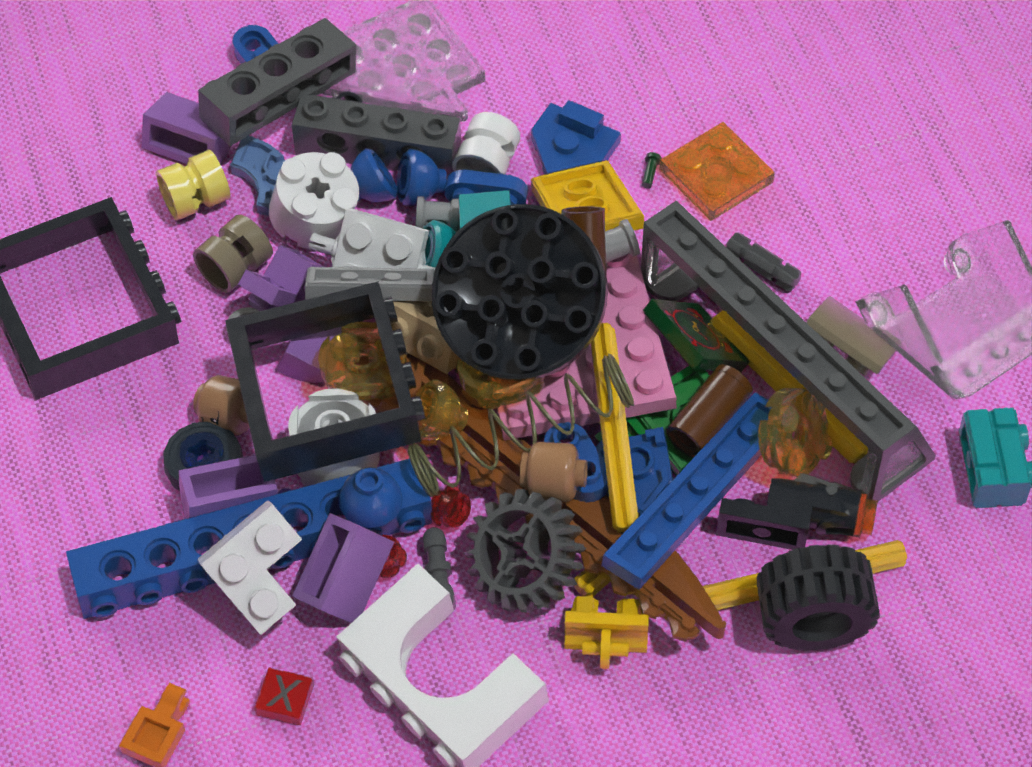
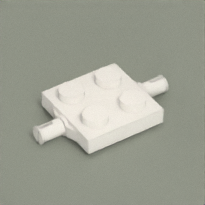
(374, 243)

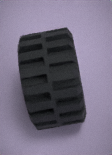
(817, 597)

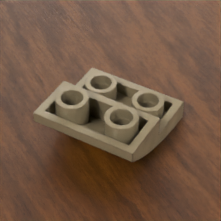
(851, 334)

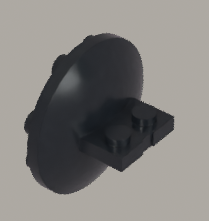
(519, 292)

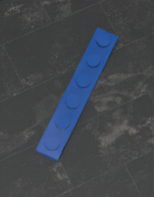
(688, 497)

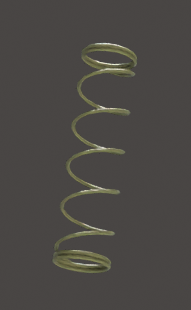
(427, 474)

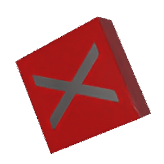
(284, 696)

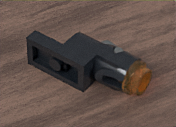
(796, 508)

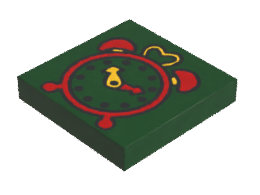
(694, 335)

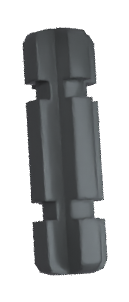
(764, 262)

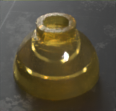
(441, 411)

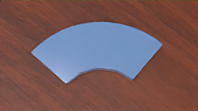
(260, 166)

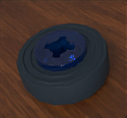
(196, 440)

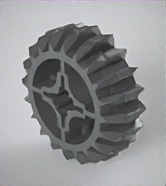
(502, 576)

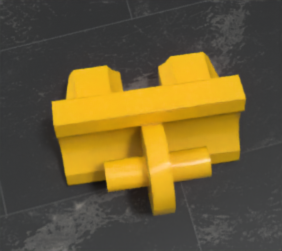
(606, 632)

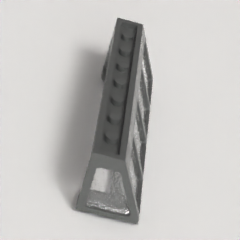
(686, 256)

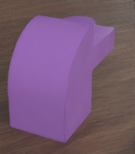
(282, 281)

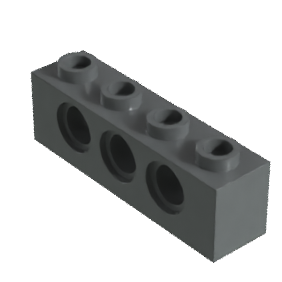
(275, 79)
(351, 126)

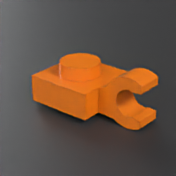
(157, 732)

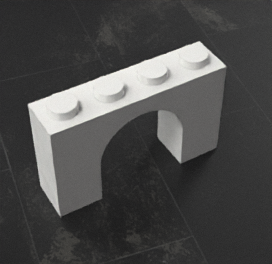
(462, 726)

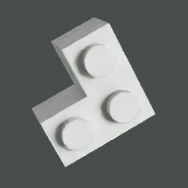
(241, 565)

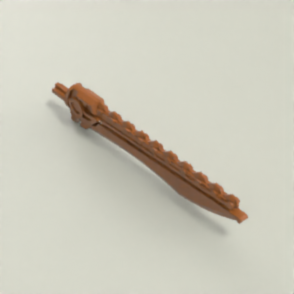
(669, 592)

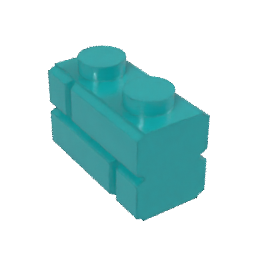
(996, 457)

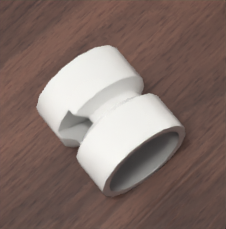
(487, 144)

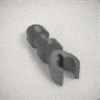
(437, 566)

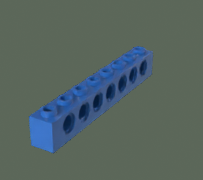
(187, 539)

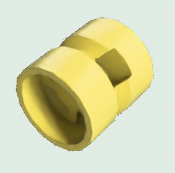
(194, 184)

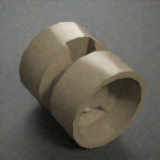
(238, 248)

